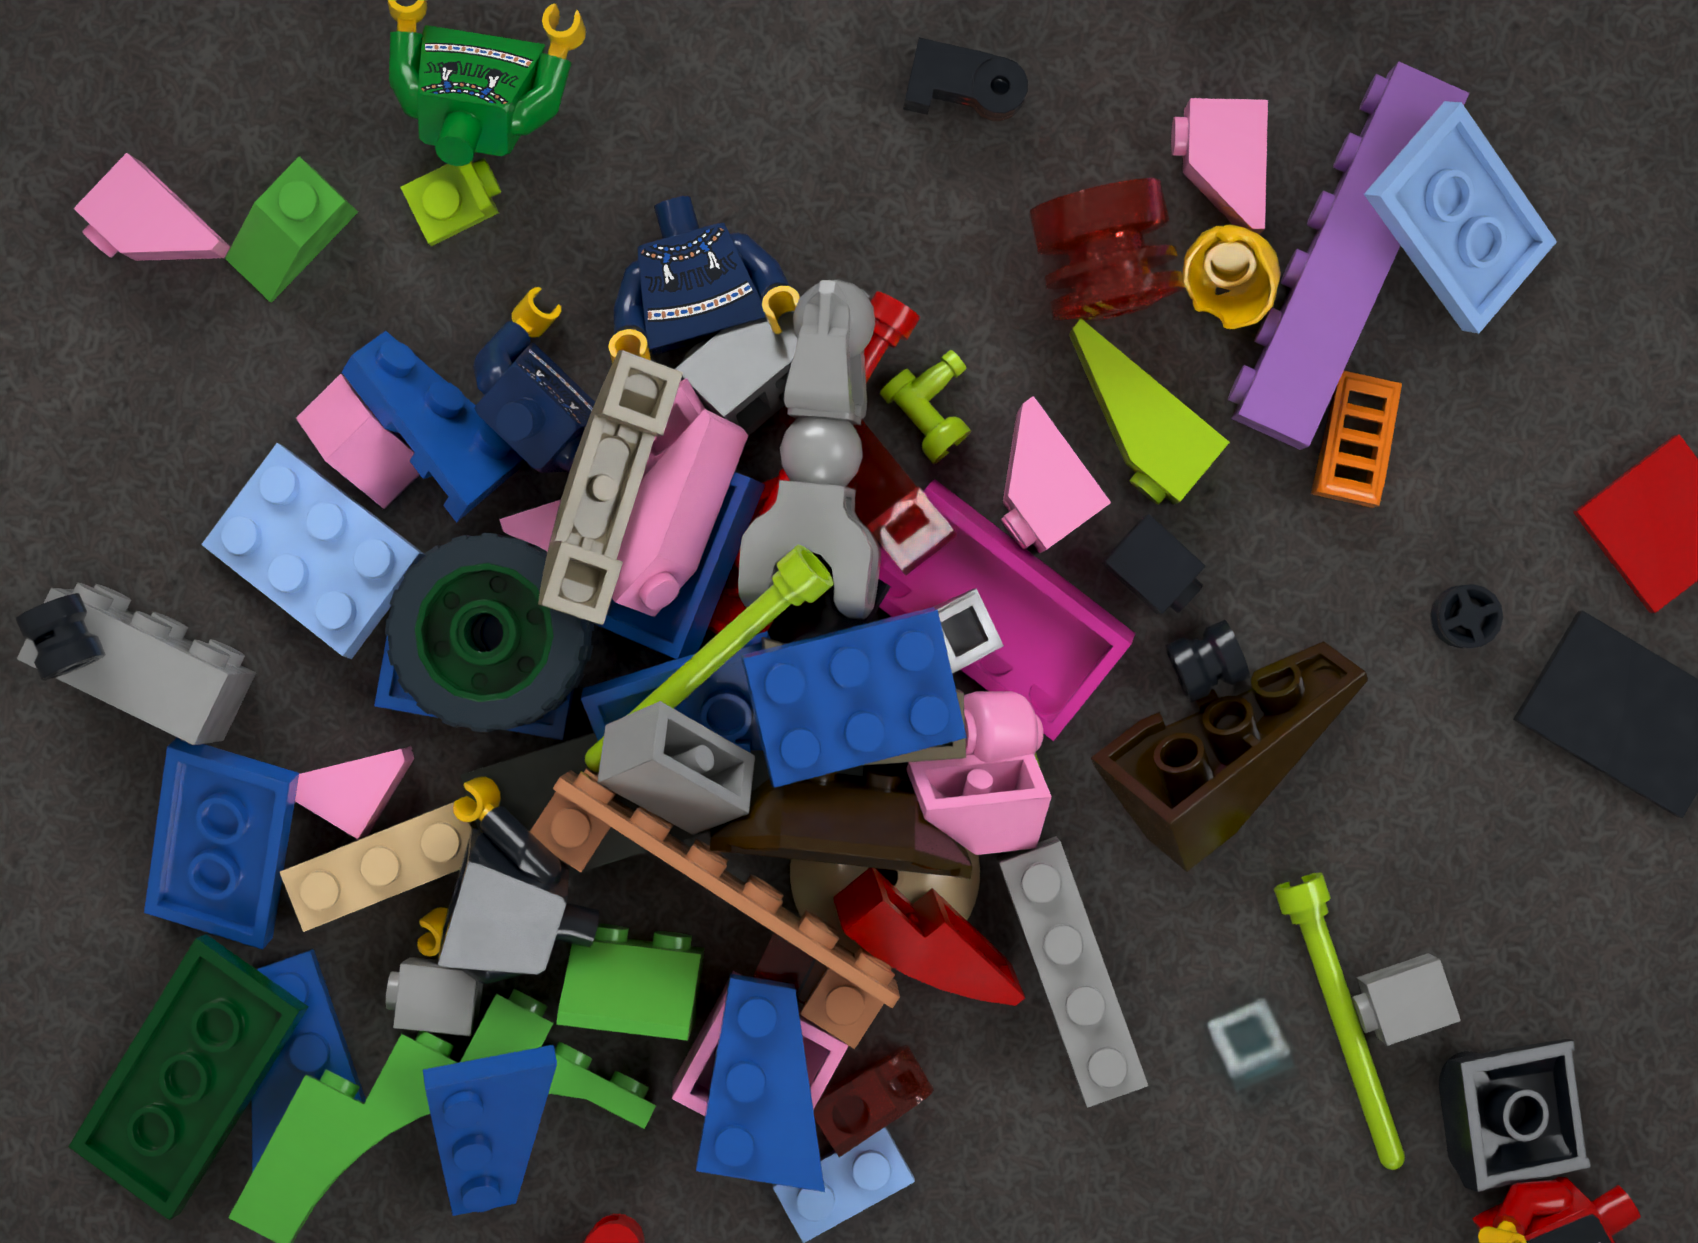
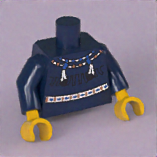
(695, 285)
(528, 395)

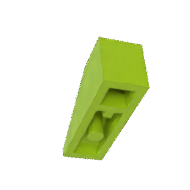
(1151, 426)

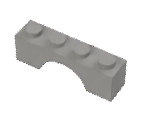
(1072, 972)

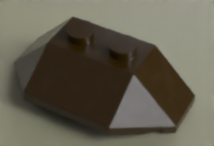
(844, 822)

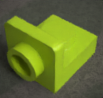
(452, 199)

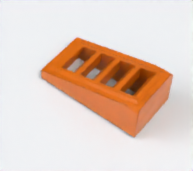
(1347, 490)

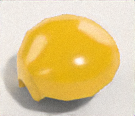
(1234, 261)

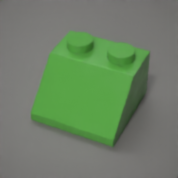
(633, 984)

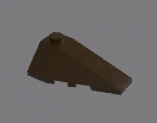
(1212, 770)

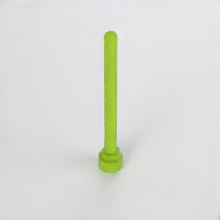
(798, 579)
(1307, 908)

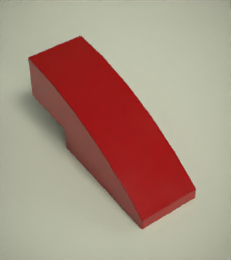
(925, 940)

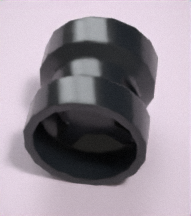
(60, 636)
(1206, 661)

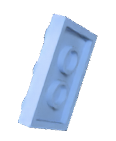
(1460, 217)
(313, 550)

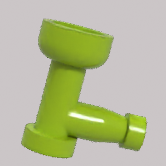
(913, 398)

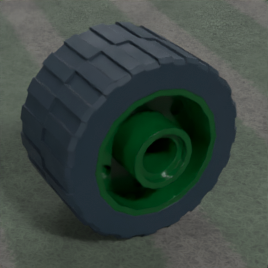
(440, 646)

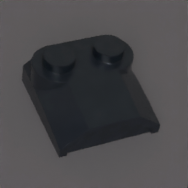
(1512, 1114)

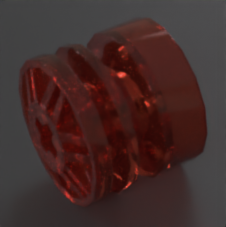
(1106, 249)

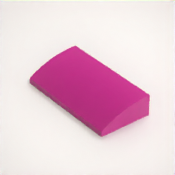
(1051, 631)

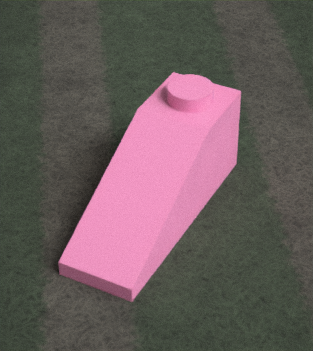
(677, 513)

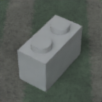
(676, 768)

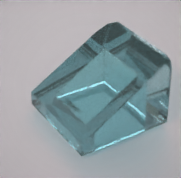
(1250, 1044)

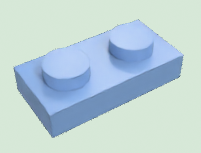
(851, 1185)

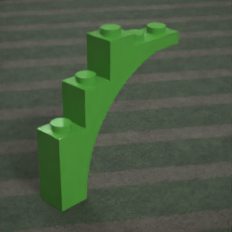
(331, 1128)

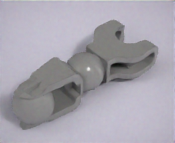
(821, 454)

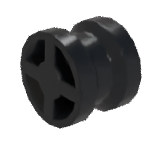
(1478, 612)

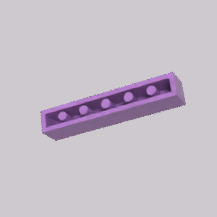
(1340, 272)

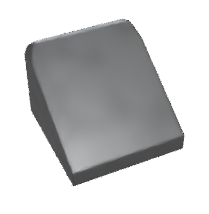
(967, 629)

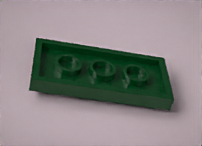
(188, 1076)

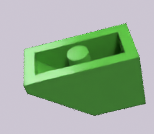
(288, 228)

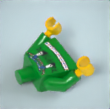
(477, 87)

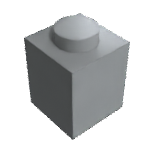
(434, 998)
(1405, 1000)

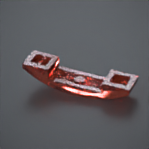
(892, 505)

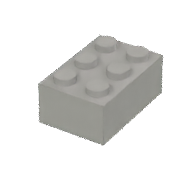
(155, 670)

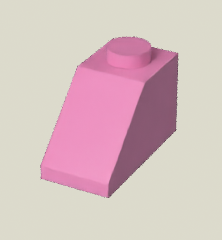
(1226, 155)
(144, 218)
(983, 804)

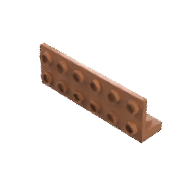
(852, 985)

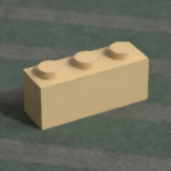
(377, 867)

